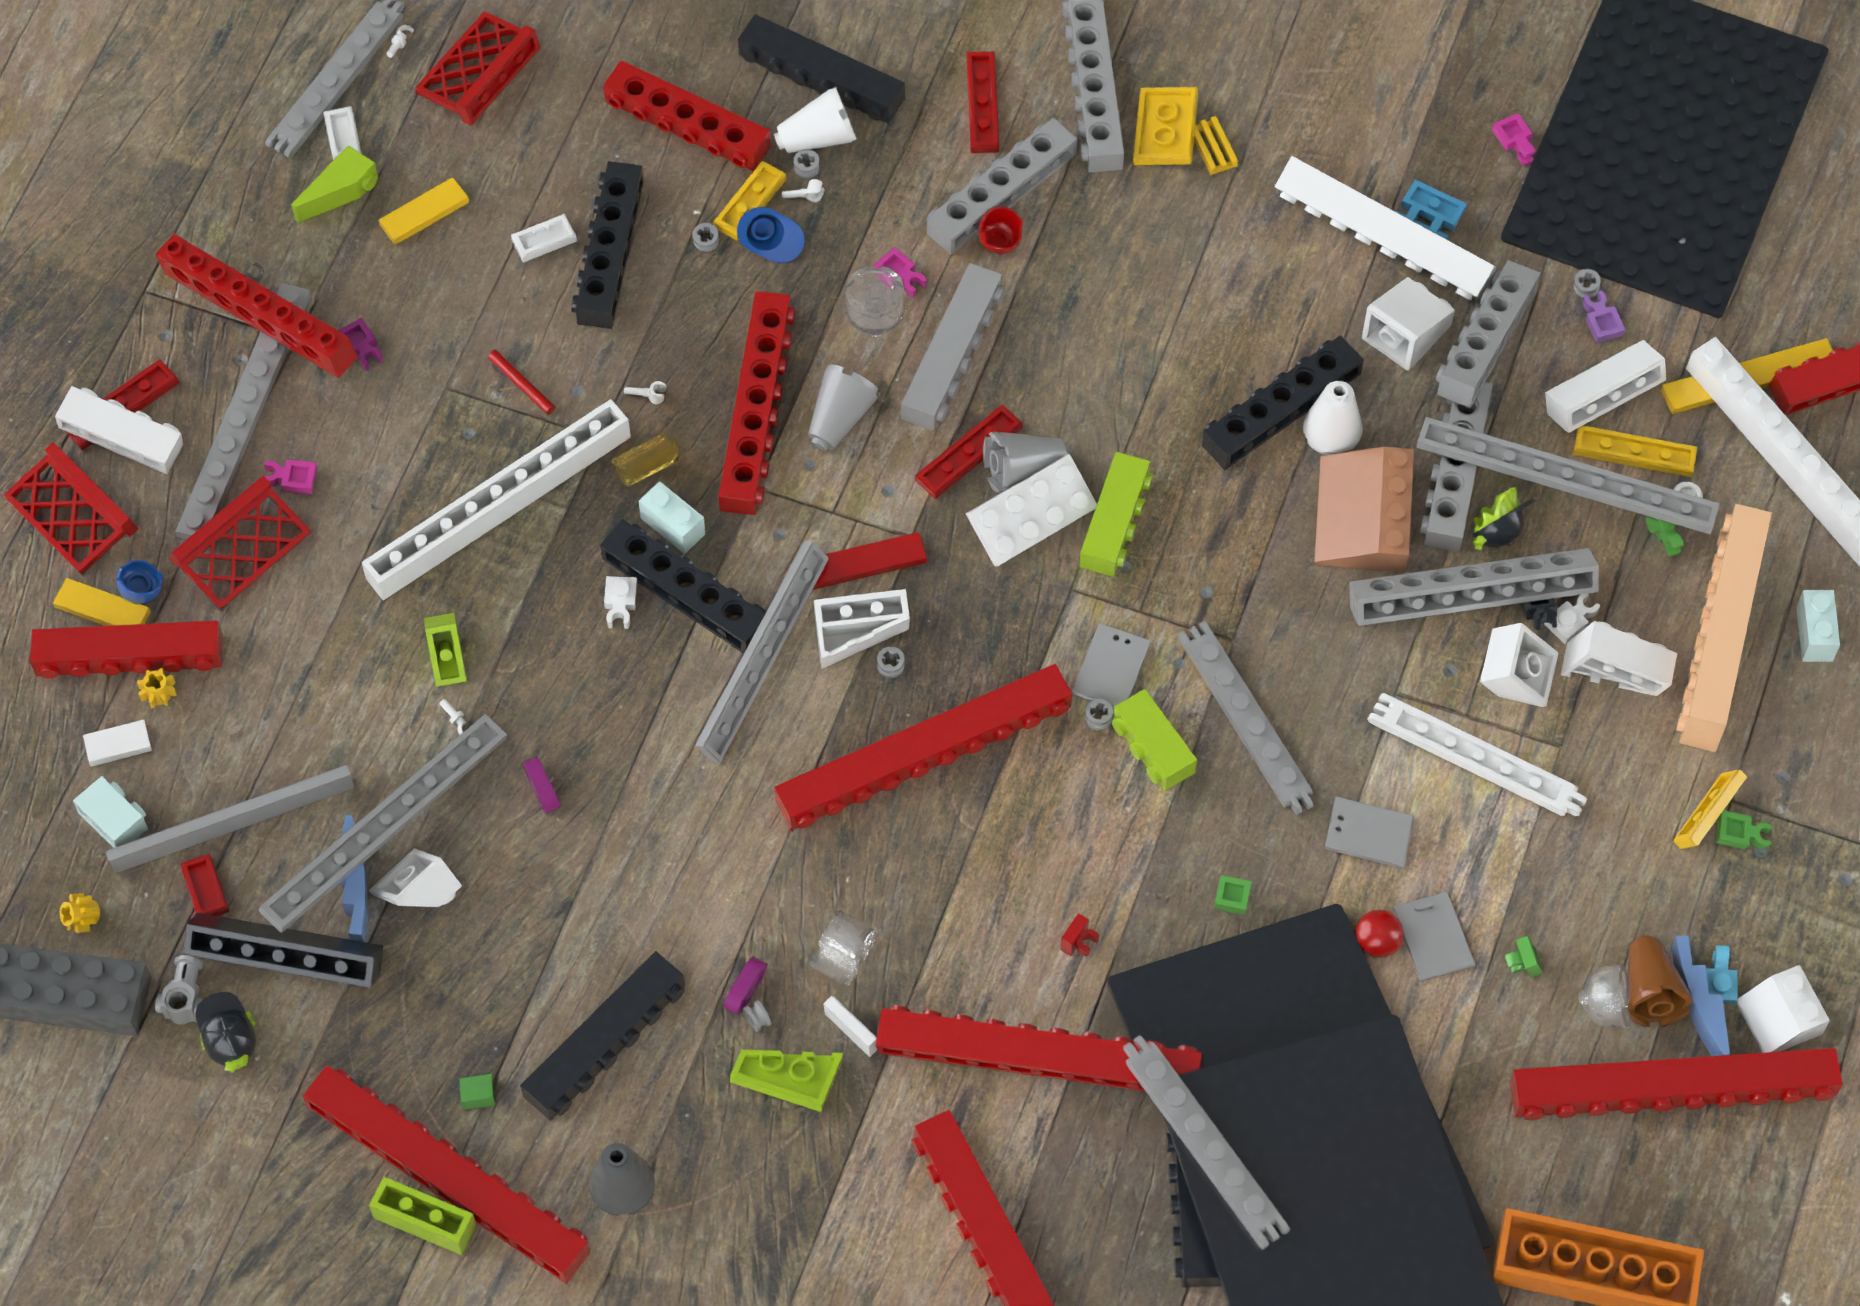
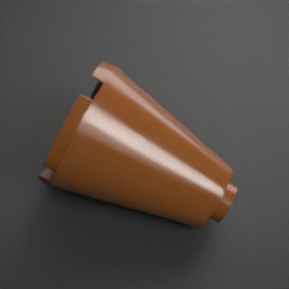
(1655, 985)

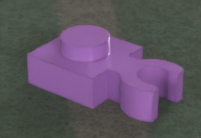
(1602, 321)

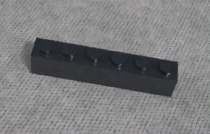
(821, 68)
(286, 952)
(603, 1036)
(1195, 1261)

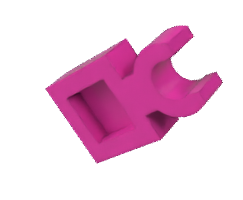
(904, 268)
(294, 477)

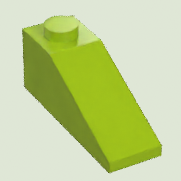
(337, 185)

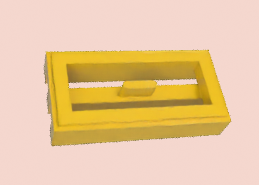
(1226, 147)

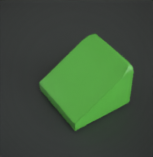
(477, 1092)

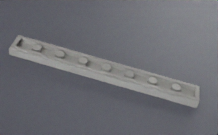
(762, 652)
(229, 819)

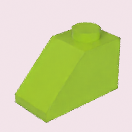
(445, 649)

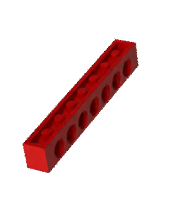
(256, 305)
(766, 310)

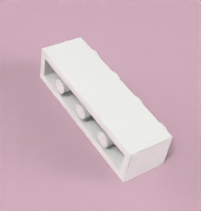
(1605, 386)
(119, 429)

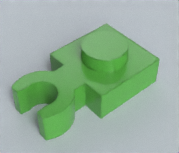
(1665, 532)
(1736, 831)

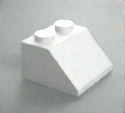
(1519, 665)
(1783, 1011)

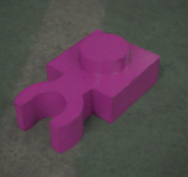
(363, 342)

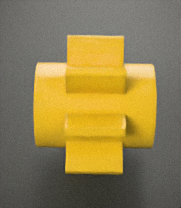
(156, 696)
(79, 912)

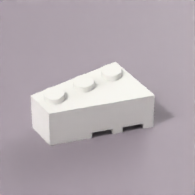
(858, 622)
(1620, 658)

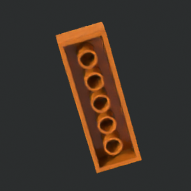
(1594, 1263)

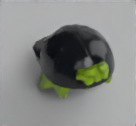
(1501, 522)
(226, 1030)

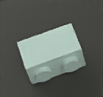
(672, 517)
(1818, 625)
(111, 813)

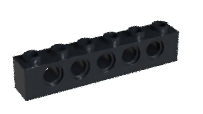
(601, 308)
(1230, 448)
(628, 538)

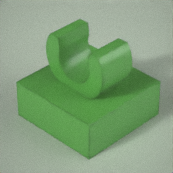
(1232, 895)
(1525, 958)

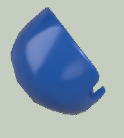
(139, 581)

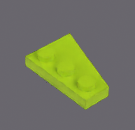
(790, 1077)

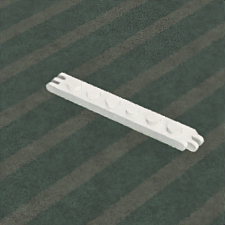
(1476, 756)

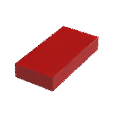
(204, 886)

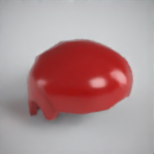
(1000, 230)
(1379, 933)

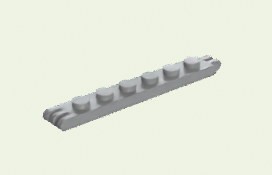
(336, 77)
(1247, 718)
(1205, 1142)

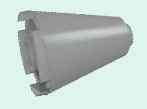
(839, 406)
(1018, 456)

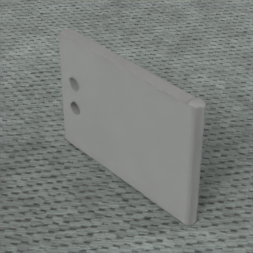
(1111, 665)
(1369, 832)
(1434, 936)

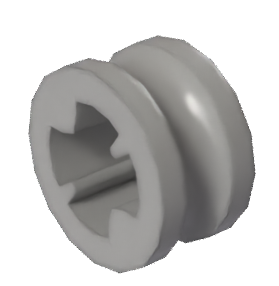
(812, 158)
(704, 228)
(1587, 274)
(893, 654)
(1092, 707)
(757, 1016)

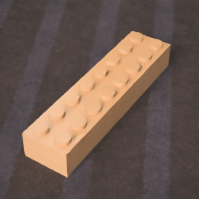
(1723, 627)

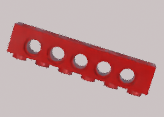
(679, 103)

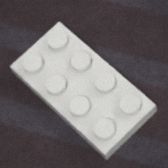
(1032, 510)

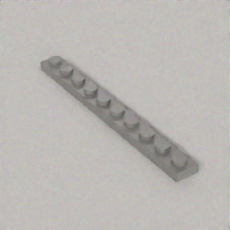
(237, 425)
(1568, 475)
(382, 823)

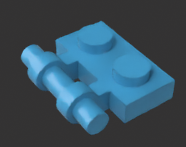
(1434, 206)

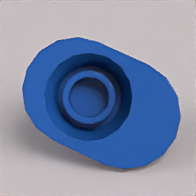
(770, 235)

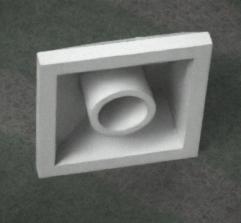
(418, 881)

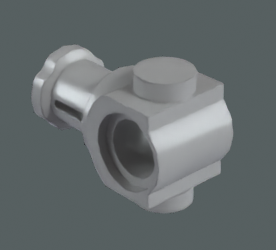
(181, 989)

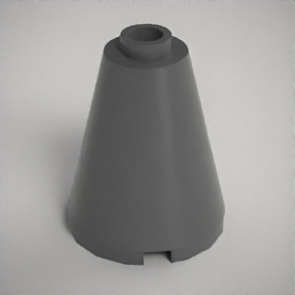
(621, 1181)

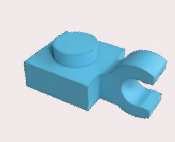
(1720, 978)

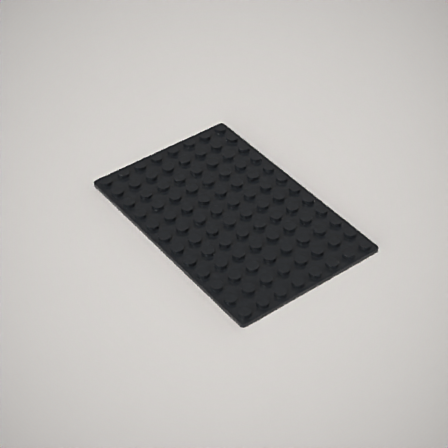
(1663, 139)
(1263, 994)
(1352, 1167)

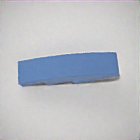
(356, 895)
(1707, 1010)

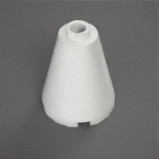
(816, 125)
(1334, 420)

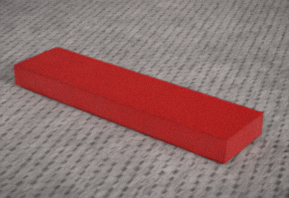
(982, 102)
(138, 392)
(965, 453)
(872, 560)

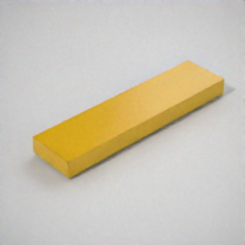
(1635, 451)

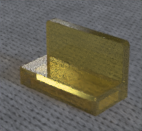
(645, 459)

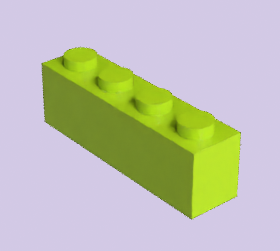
(1115, 514)

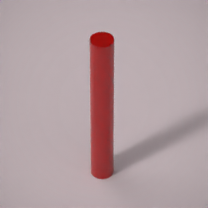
(521, 382)

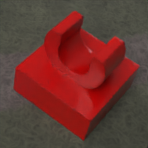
(1076, 934)

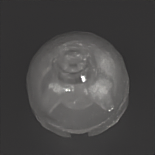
(1607, 997)

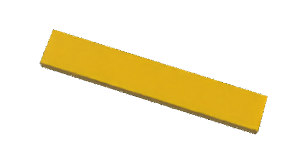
(1689, 394)

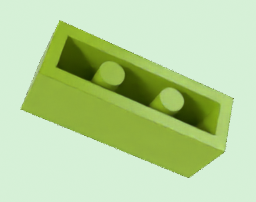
(1153, 740)
(422, 1215)

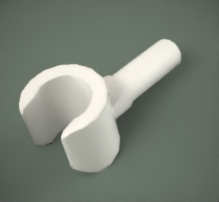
(813, 192)
(657, 386)

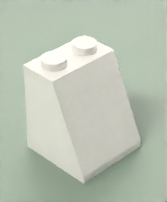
(1406, 322)

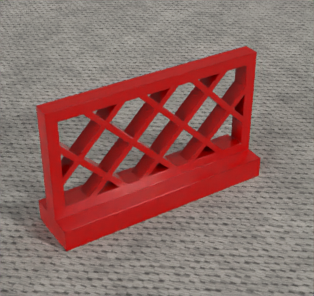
(495, 74)
(83, 487)
(222, 523)

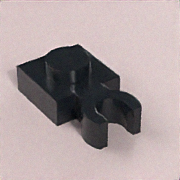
(1541, 612)

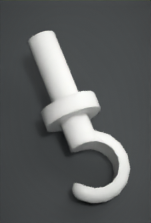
(399, 40)
(456, 717)

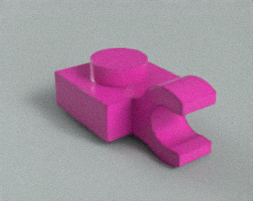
(1515, 134)

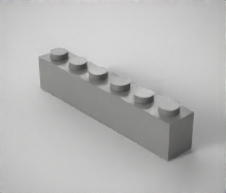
(952, 346)

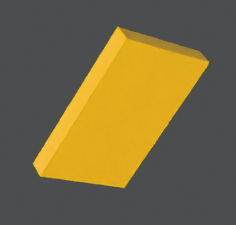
(1165, 126)

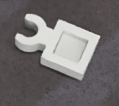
(620, 597)
(1573, 619)

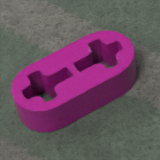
(541, 784)
(745, 985)

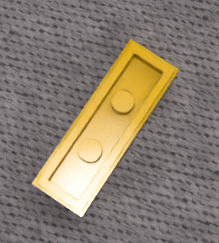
(753, 193)
(423, 211)
(98, 605)
(1709, 809)

